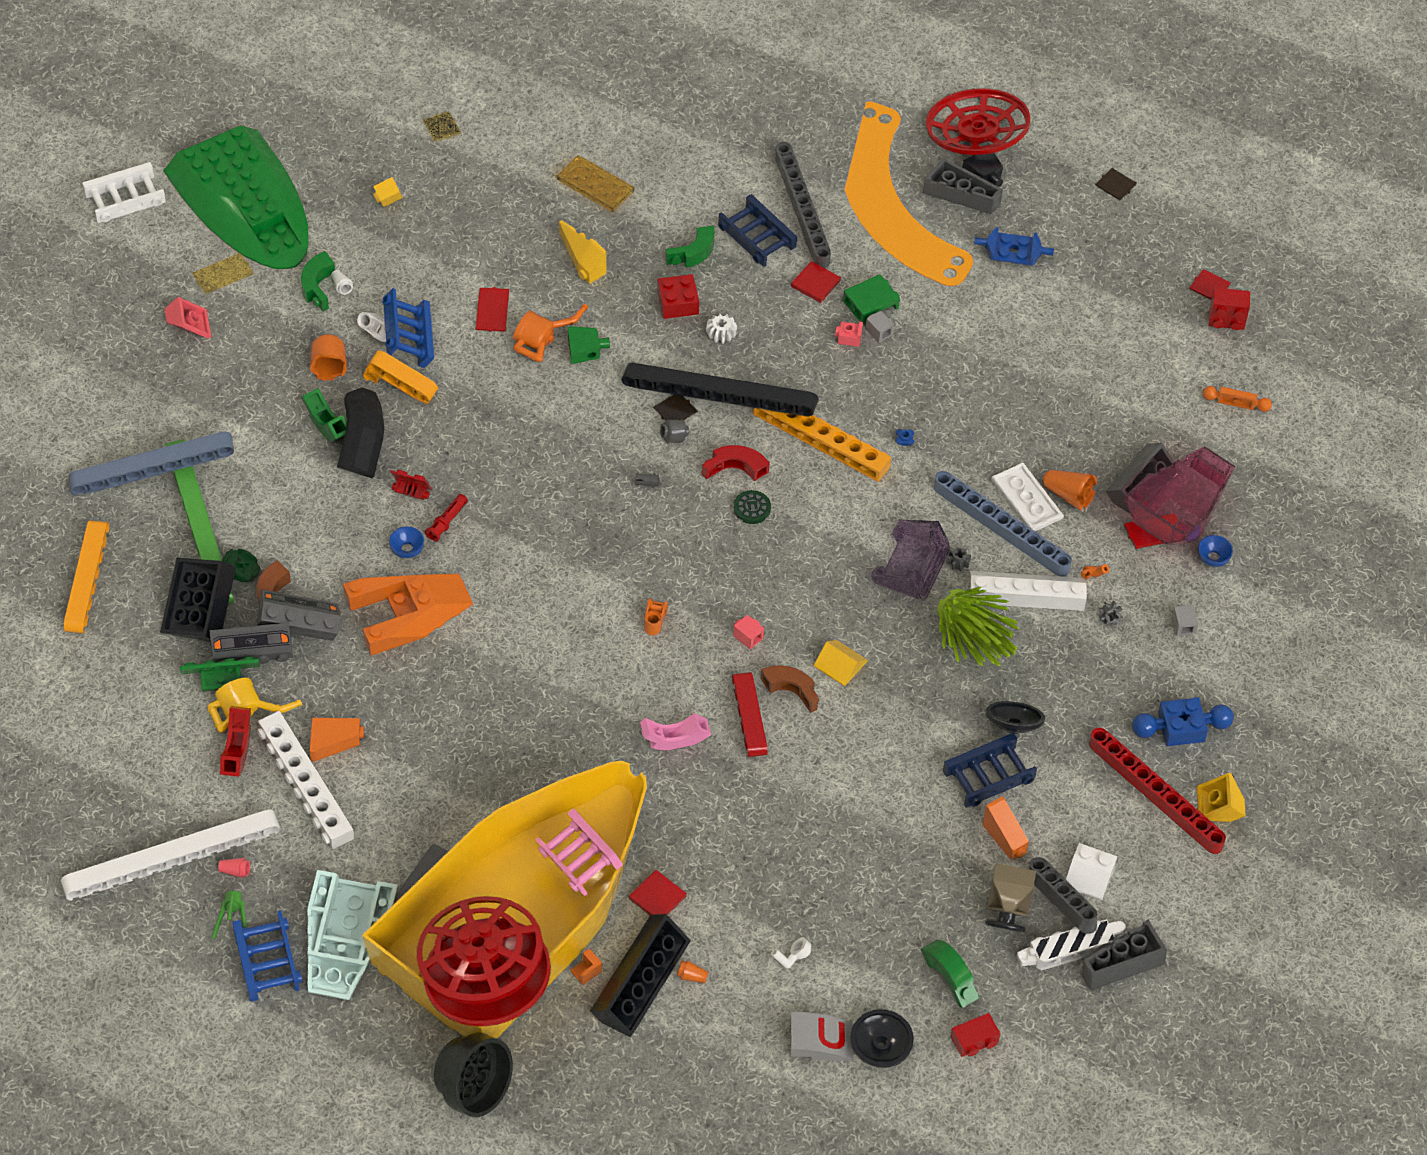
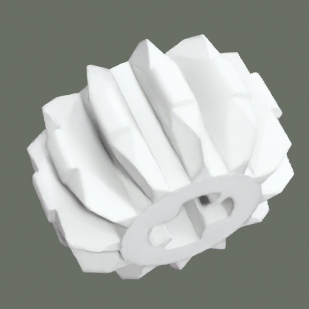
(721, 328)

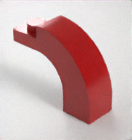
(736, 457)
(237, 743)

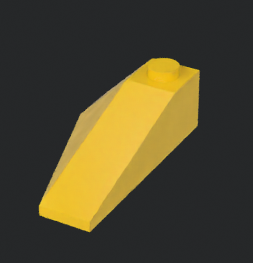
(586, 254)

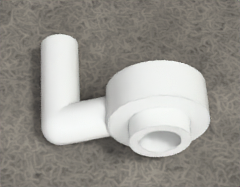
(800, 949)

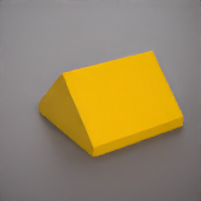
(839, 662)

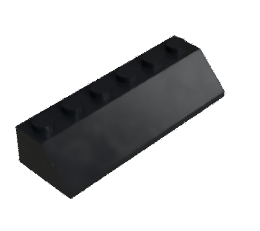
(641, 974)

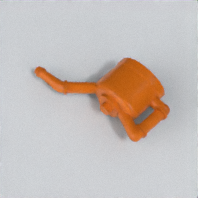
(538, 331)

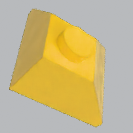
(1221, 799)

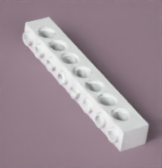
(277, 726)

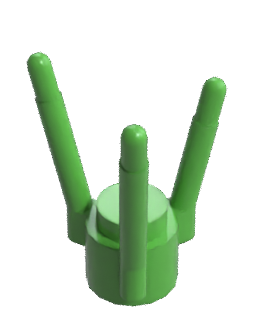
(231, 904)

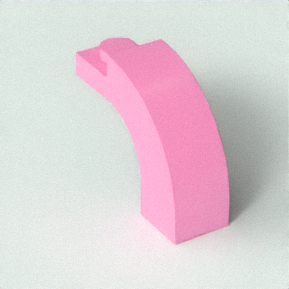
(677, 735)

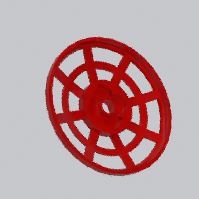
(978, 126)
(479, 956)

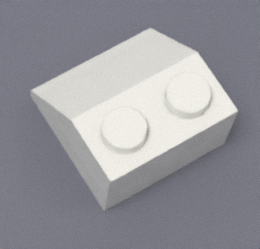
(1091, 871)

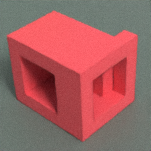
(849, 333)

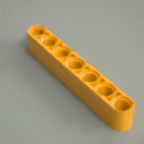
(85, 576)

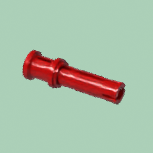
(442, 522)

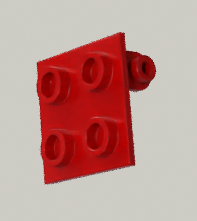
(405, 482)

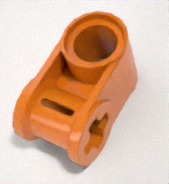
(655, 616)

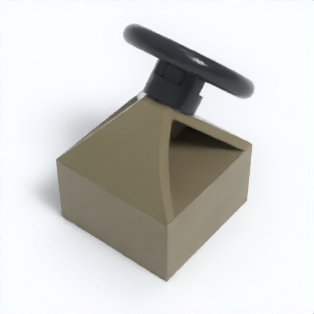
(1010, 895)

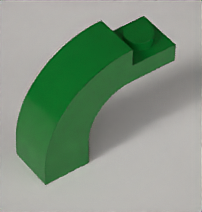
(312, 274)
(325, 420)
(953, 968)

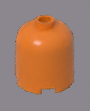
(328, 357)

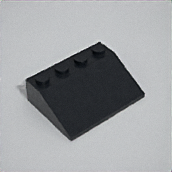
(197, 598)

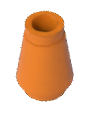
(692, 972)

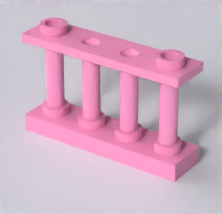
(587, 834)

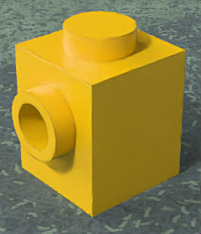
(387, 192)

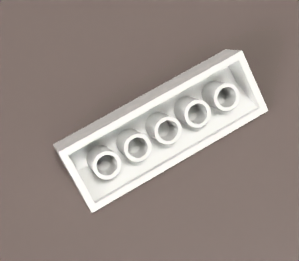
(1032, 590)

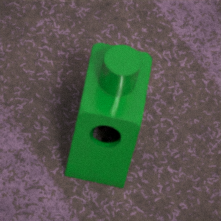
(585, 344)

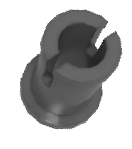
(648, 479)

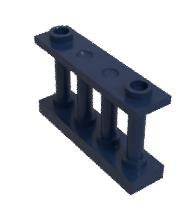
(764, 217)
(989, 752)

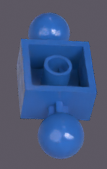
(1182, 721)

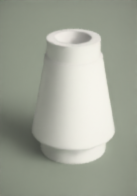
(342, 283)

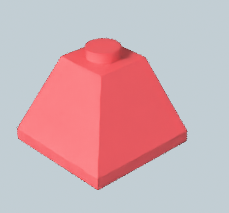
(188, 317)

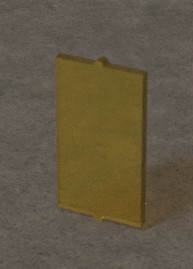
(222, 273)

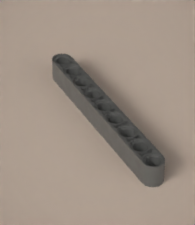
(802, 204)

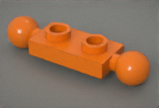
(1237, 398)

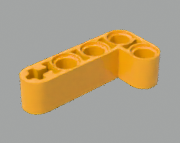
(400, 376)

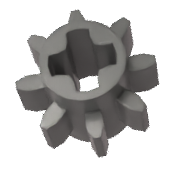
(959, 558)
(1109, 608)

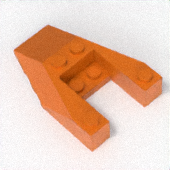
(417, 602)

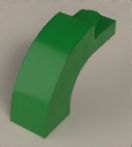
(696, 251)

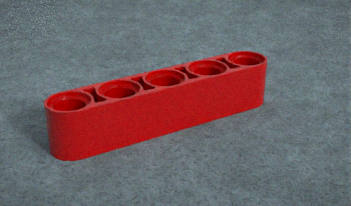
(750, 714)

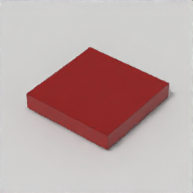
(815, 281)
(657, 895)

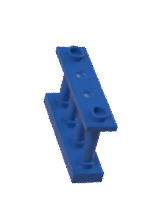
(422, 326)
(246, 951)

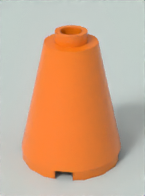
(1071, 486)

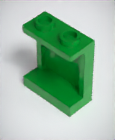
(870, 297)

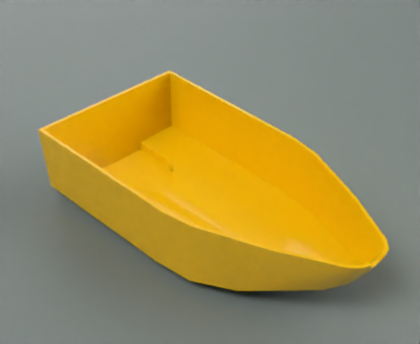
(504, 861)

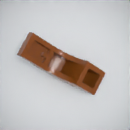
(793, 680)

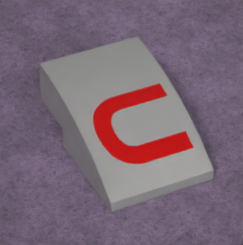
(820, 1037)

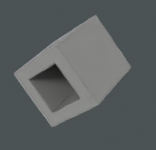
(879, 326)
(1184, 620)

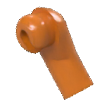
(1094, 571)

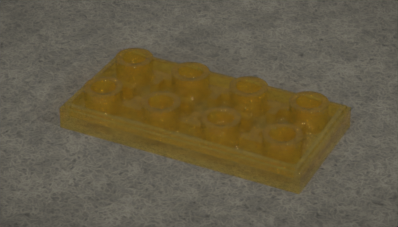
(595, 183)

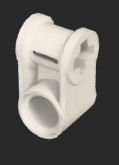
(375, 327)

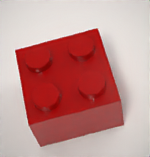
(678, 296)
(1229, 308)

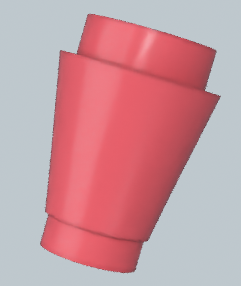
(236, 867)

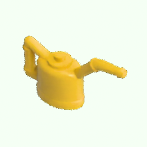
(241, 694)

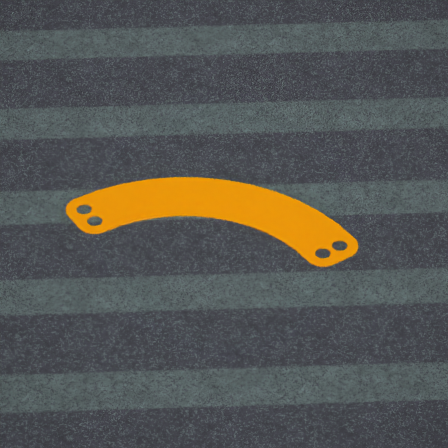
(882, 212)

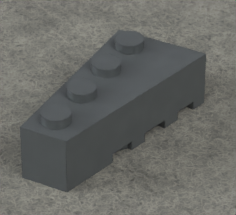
(962, 187)
(1125, 957)

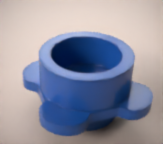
(905, 441)

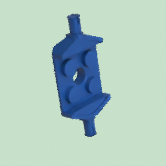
(999, 246)

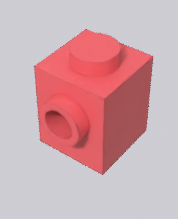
(748, 631)

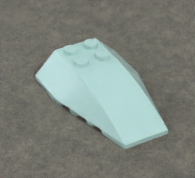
(336, 921)

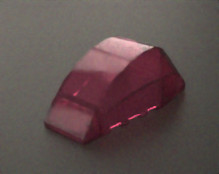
(1186, 488)

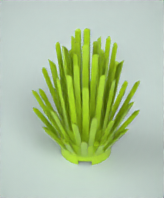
(967, 618)

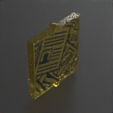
(441, 126)

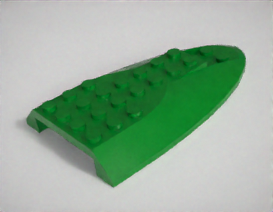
(243, 196)

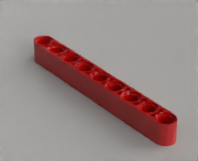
(1165, 792)

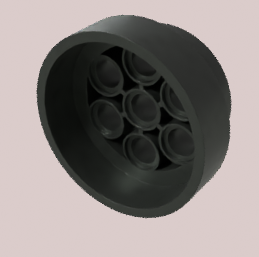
(474, 1073)

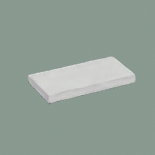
(1027, 497)

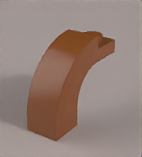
(273, 578)

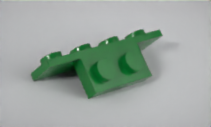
(215, 674)

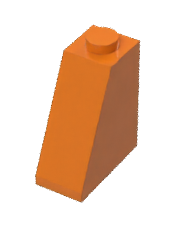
(334, 736)
(1005, 829)

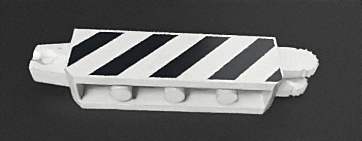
(1070, 945)

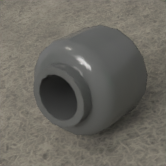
(674, 430)

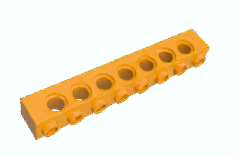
(831, 441)

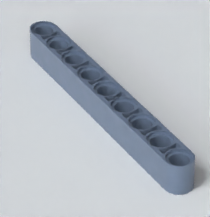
(151, 463)
(1002, 523)

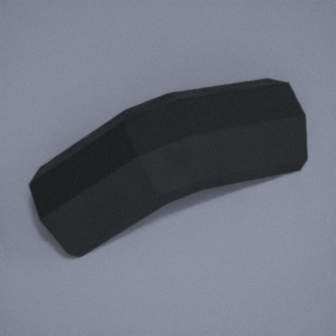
(363, 433)

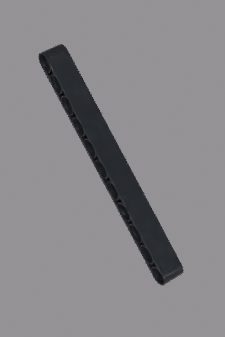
(720, 389)

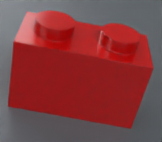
(975, 1035)

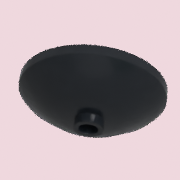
(1015, 716)
(886, 1028)

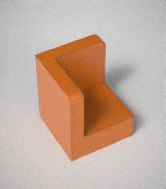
(588, 968)

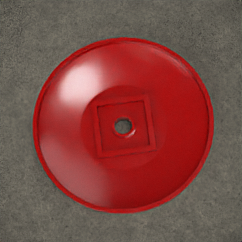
(497, 1011)

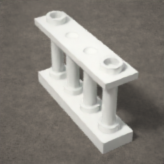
(120, 179)

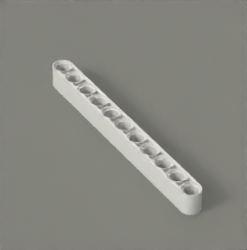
(169, 854)

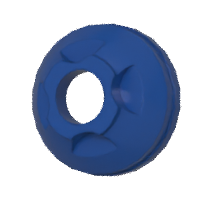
(404, 536)
(1218, 545)

